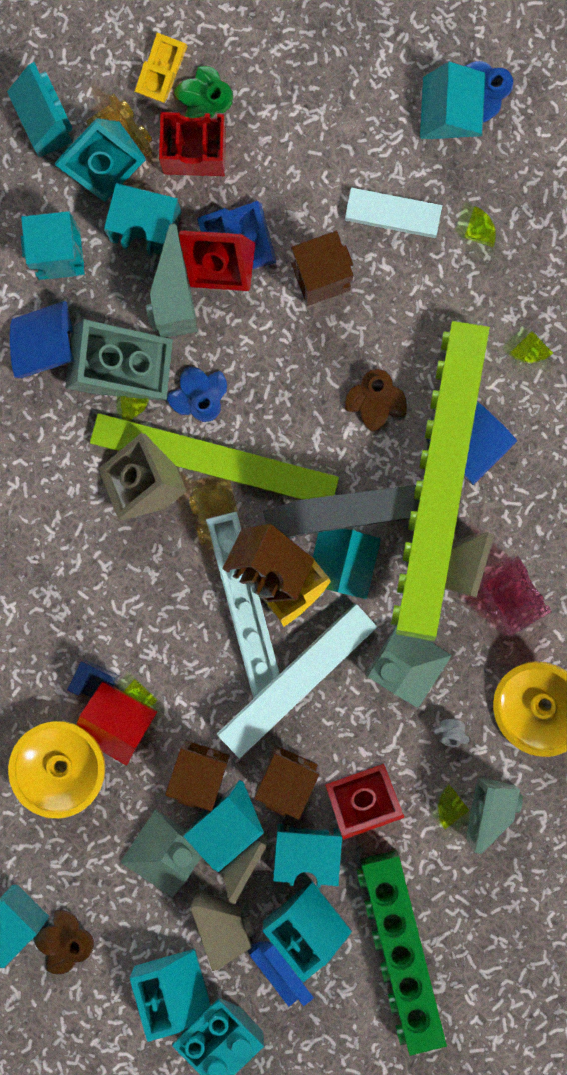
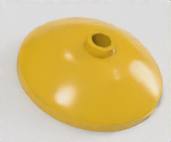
(521, 713)
(41, 785)

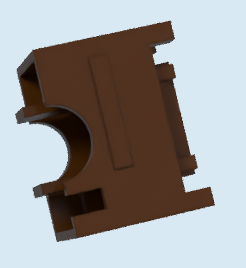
(322, 268)
(270, 562)
(197, 775)
(286, 782)

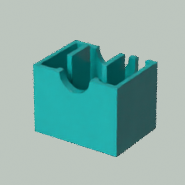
(141, 214)
(52, 245)
(307, 851)

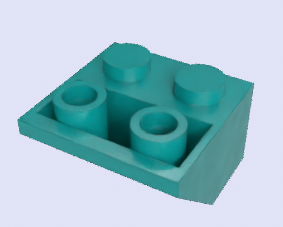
(40, 111)
(306, 931)
(169, 993)
(220, 1040)

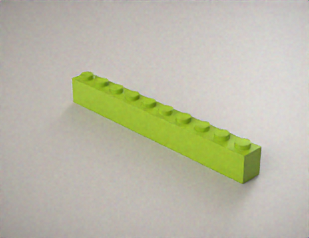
(442, 482)

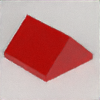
(218, 260)
(116, 721)
(364, 801)

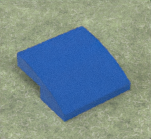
(244, 220)
(40, 340)
(487, 444)
(279, 973)

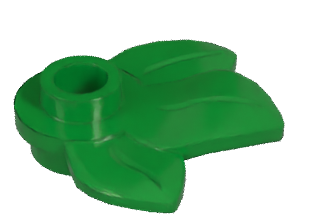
(199, 93)

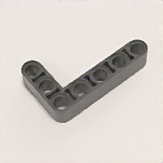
(342, 511)

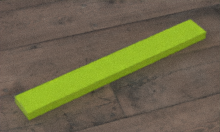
(218, 460)

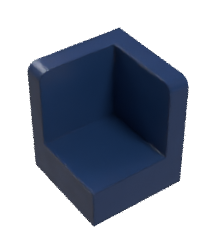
(89, 677)

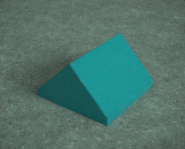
(452, 102)
(102, 157)
(347, 560)
(226, 829)
(19, 922)

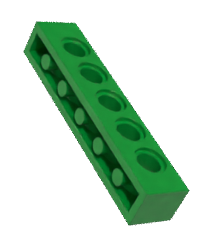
(427, 1031)

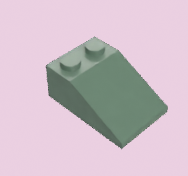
(170, 294)
(118, 362)

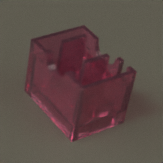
(511, 595)

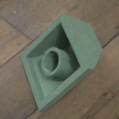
(408, 667)
(491, 812)
(162, 854)

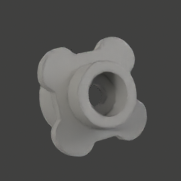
(451, 732)

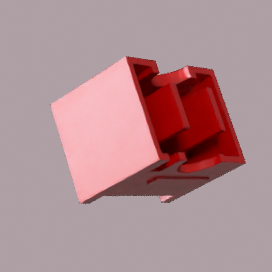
(193, 145)

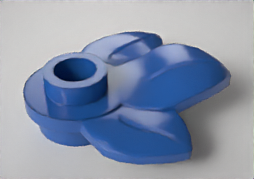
(493, 95)
(198, 389)

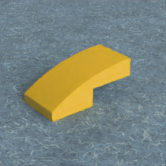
(161, 68)
(313, 587)

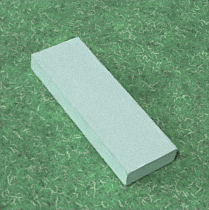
(393, 212)

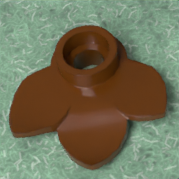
(376, 404)
(58, 943)

